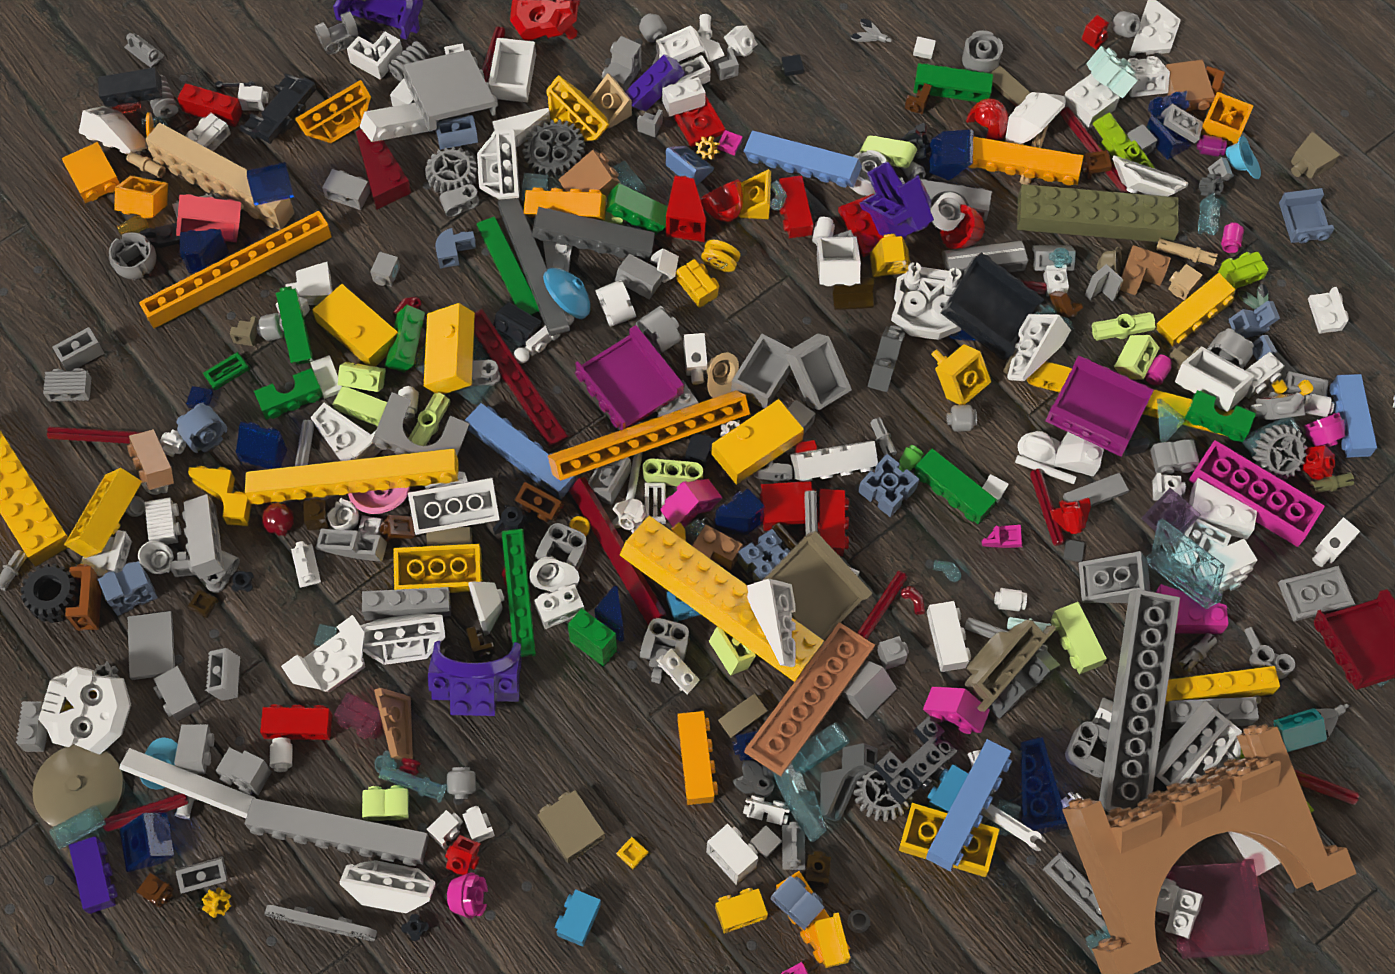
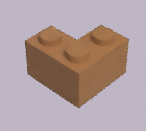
(1143, 266)
(718, 547)

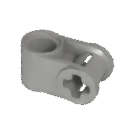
(459, 200)
(482, 372)
(230, 565)

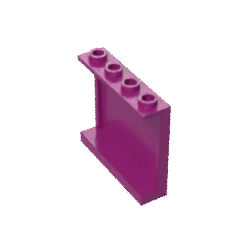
(630, 380)
(1099, 405)

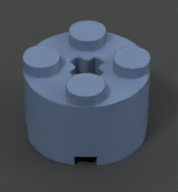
(201, 428)

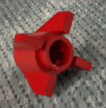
(1071, 515)

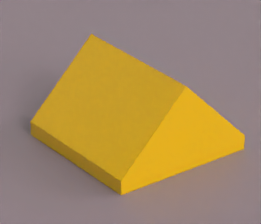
(756, 196)

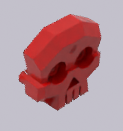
(544, 17)

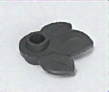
(752, 778)

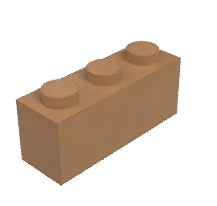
(150, 460)

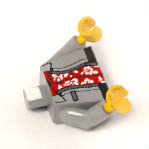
(1282, 405)

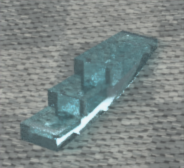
(801, 803)

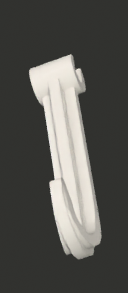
(1013, 826)

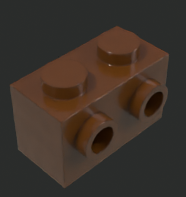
(539, 501)

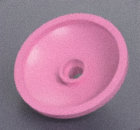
(375, 503)

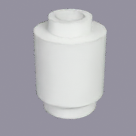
(823, 228)
(413, 395)
(1318, 405)
(1010, 599)
(281, 754)

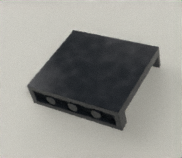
(991, 305)

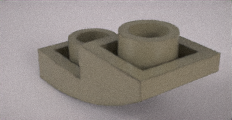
(451, 536)
(742, 715)

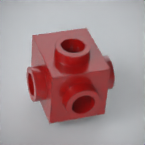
(1319, 462)
(462, 855)

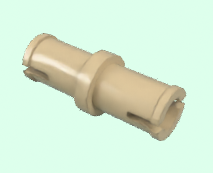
(146, 164)

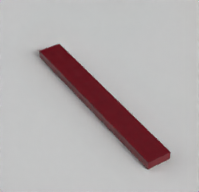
(518, 380)
(613, 545)

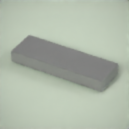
(1099, 491)

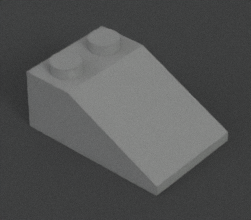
(1113, 578)

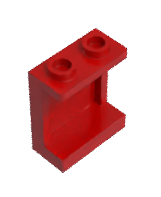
(784, 503)

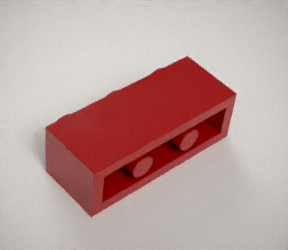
(203, 102)
(796, 208)
(832, 519)
(296, 722)

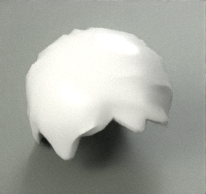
(343, 515)
(155, 557)

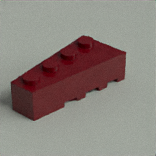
(383, 172)

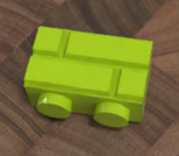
(1244, 270)

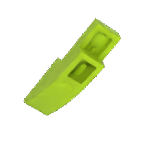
(1117, 141)

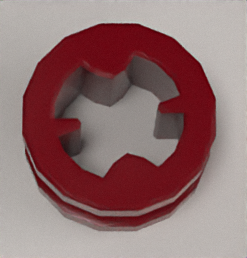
(409, 766)

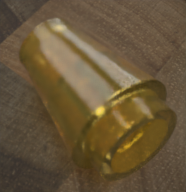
(133, 225)

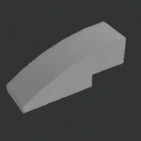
(352, 544)

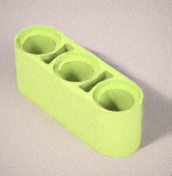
(896, 152)
(359, 405)
(663, 467)

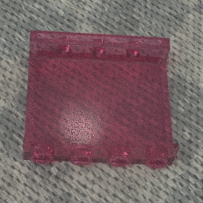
(1230, 910)

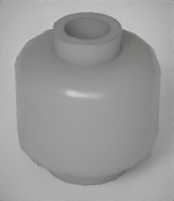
(1126, 24)
(652, 27)
(270, 327)
(962, 418)
(461, 782)

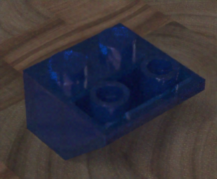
(202, 248)
(260, 446)
(740, 515)

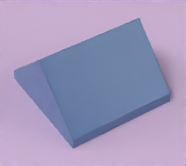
(687, 163)

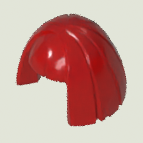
(992, 115)
(724, 202)
(967, 233)

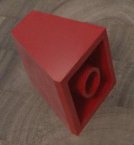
(685, 212)

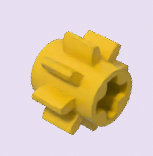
(711, 151)
(216, 902)

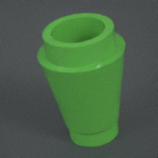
(910, 458)

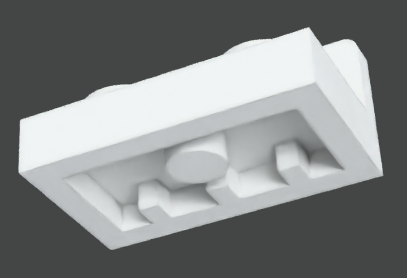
(1328, 311)

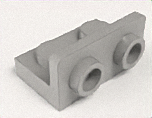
(1182, 123)

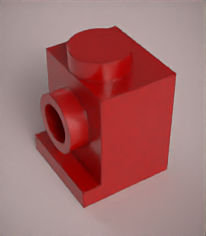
(1096, 32)

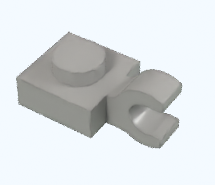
(658, 651)

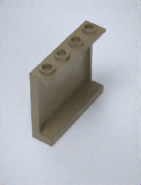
(821, 584)

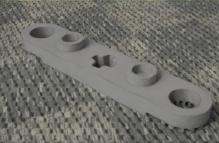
(301, 917)

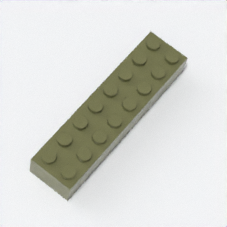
(1097, 213)

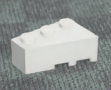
(1222, 510)

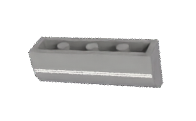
(1007, 255)

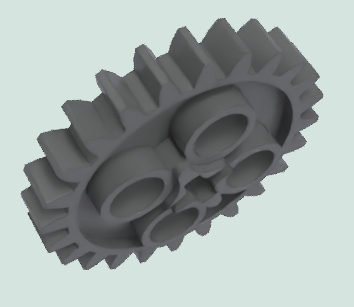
(556, 134)

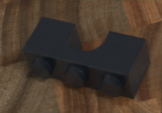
(700, 449)

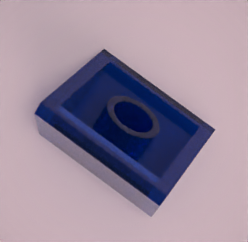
(1168, 141)
(270, 183)
(610, 614)

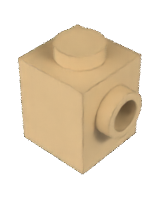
(1184, 281)

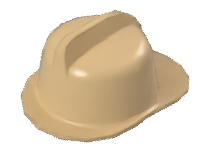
(721, 373)

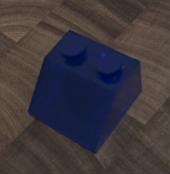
(951, 153)
(146, 841)

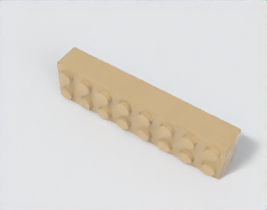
(213, 174)

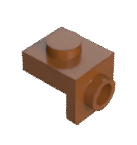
(1215, 77)

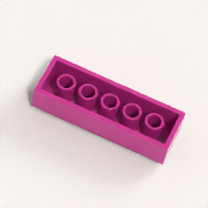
(1277, 504)

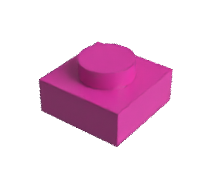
(730, 142)

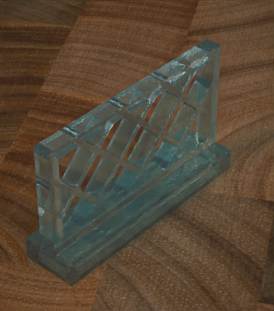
(1179, 572)

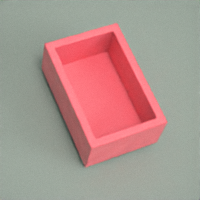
(209, 213)

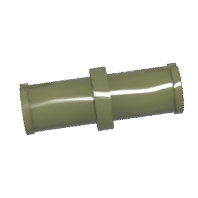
(1331, 483)

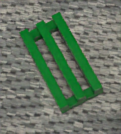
(228, 373)

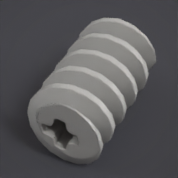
(411, 54)
(165, 106)

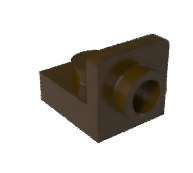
(479, 649)

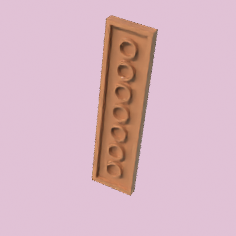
(809, 699)

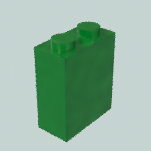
(592, 637)

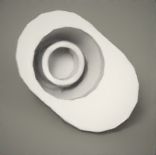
(947, 211)
(1039, 447)
(552, 574)

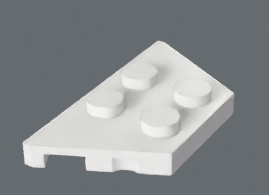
(1156, 30)

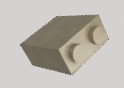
(571, 826)

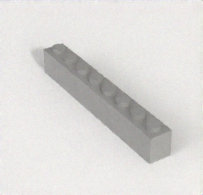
(337, 831)

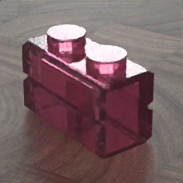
(360, 716)

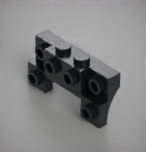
(282, 110)
(916, 772)

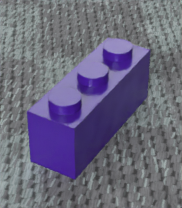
(649, 86)
(93, 874)

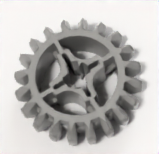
(455, 161)
(1288, 442)
(873, 807)

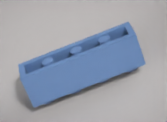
(1353, 408)

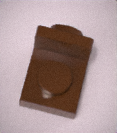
(918, 103)
(1095, 163)
(1063, 304)
(397, 527)
(155, 890)

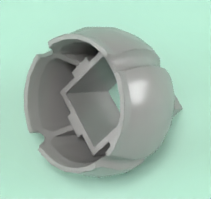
(127, 249)

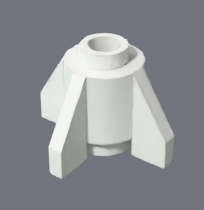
(630, 514)

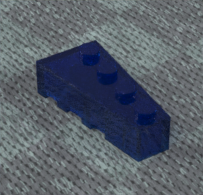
(1039, 791)

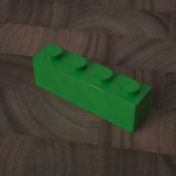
(954, 82)
(954, 486)

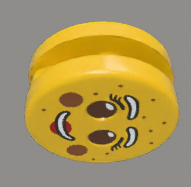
(720, 255)

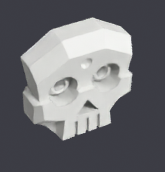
(930, 291)
(103, 715)

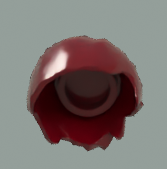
(278, 518)

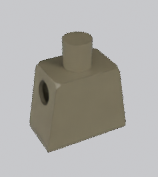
(1313, 157)

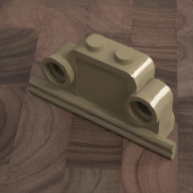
(1003, 659)

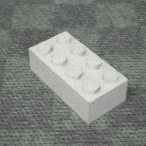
(453, 506)

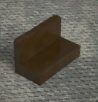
(854, 296)

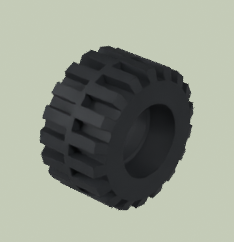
(42, 580)

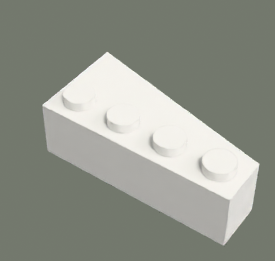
(834, 460)

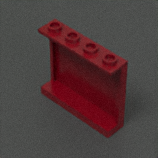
(1362, 639)

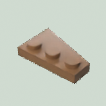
(396, 720)

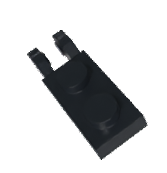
(165, 235)

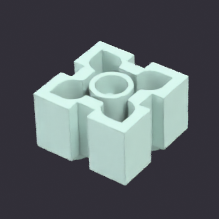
(1112, 71)

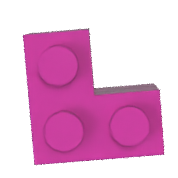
(690, 500)
(957, 707)

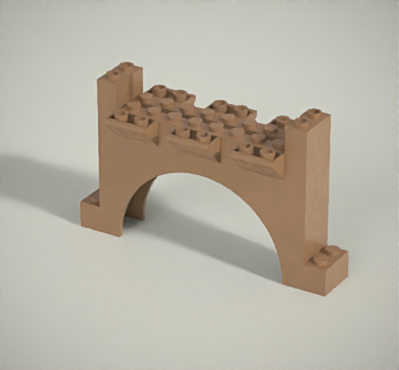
(1136, 847)

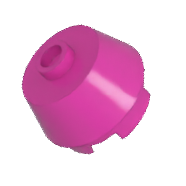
(1326, 430)
(466, 895)

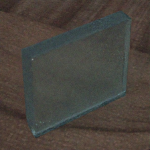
(324, 634)

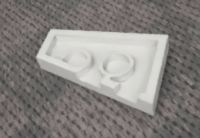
(338, 431)

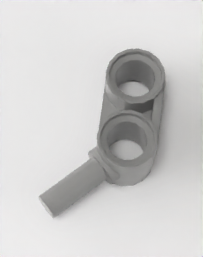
(1272, 658)

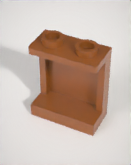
(88, 613)

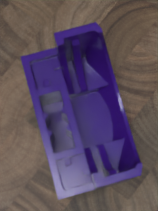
(394, 13)
(895, 205)
(474, 686)

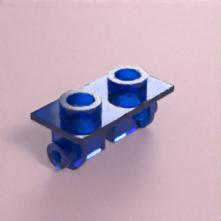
(1159, 104)

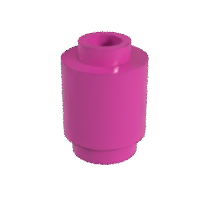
(1232, 237)
(1158, 370)

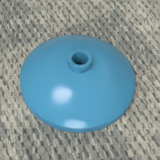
(567, 292)

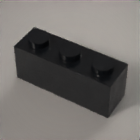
(130, 87)

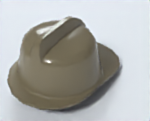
(1112, 259)

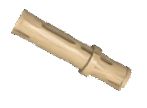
(1194, 254)

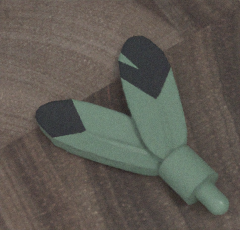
(1262, 297)

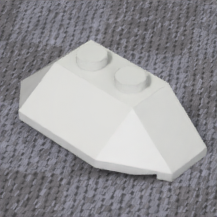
(1033, 116)
(499, 166)
(1147, 179)
(403, 637)
(1221, 750)
(387, 885)

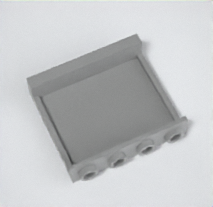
(448, 87)

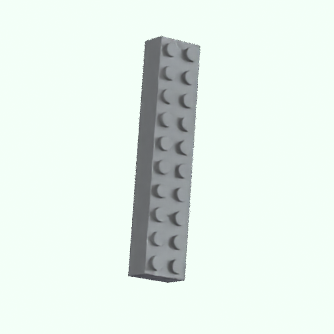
(1139, 699)

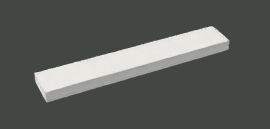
(186, 782)

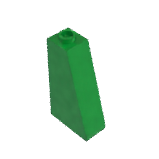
(294, 326)

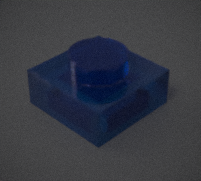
(199, 395)

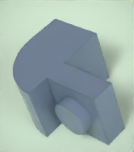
(449, 244)
(1255, 322)

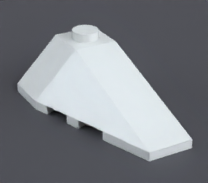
(773, 607)

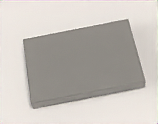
(1316, 591)
(150, 645)

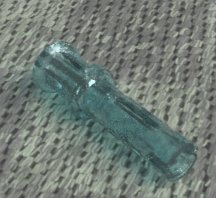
(422, 786)

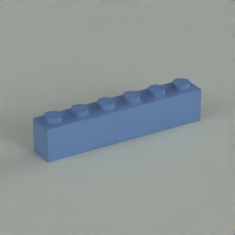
(802, 159)
(516, 449)
(968, 805)

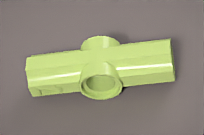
(1112, 328)
(433, 412)

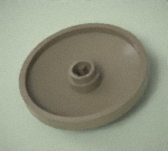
(75, 781)

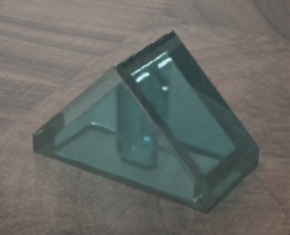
(1168, 420)

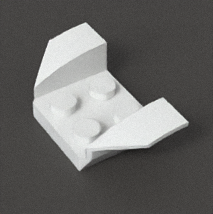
(686, 44)
(332, 661)

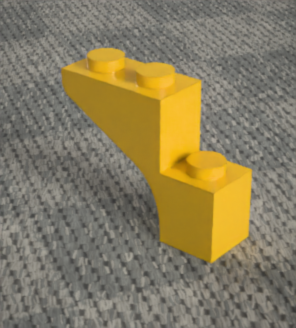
(220, 484)

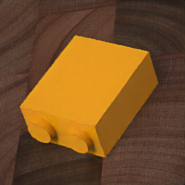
(91, 172)

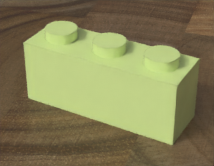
(1078, 638)

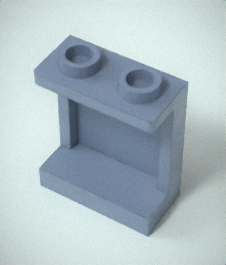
(1305, 216)

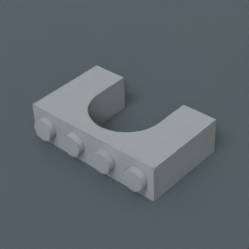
(391, 434)

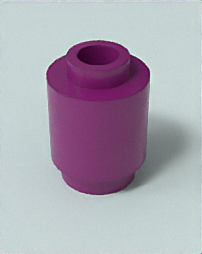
(1211, 145)

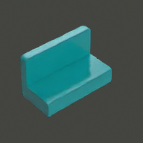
(1301, 729)

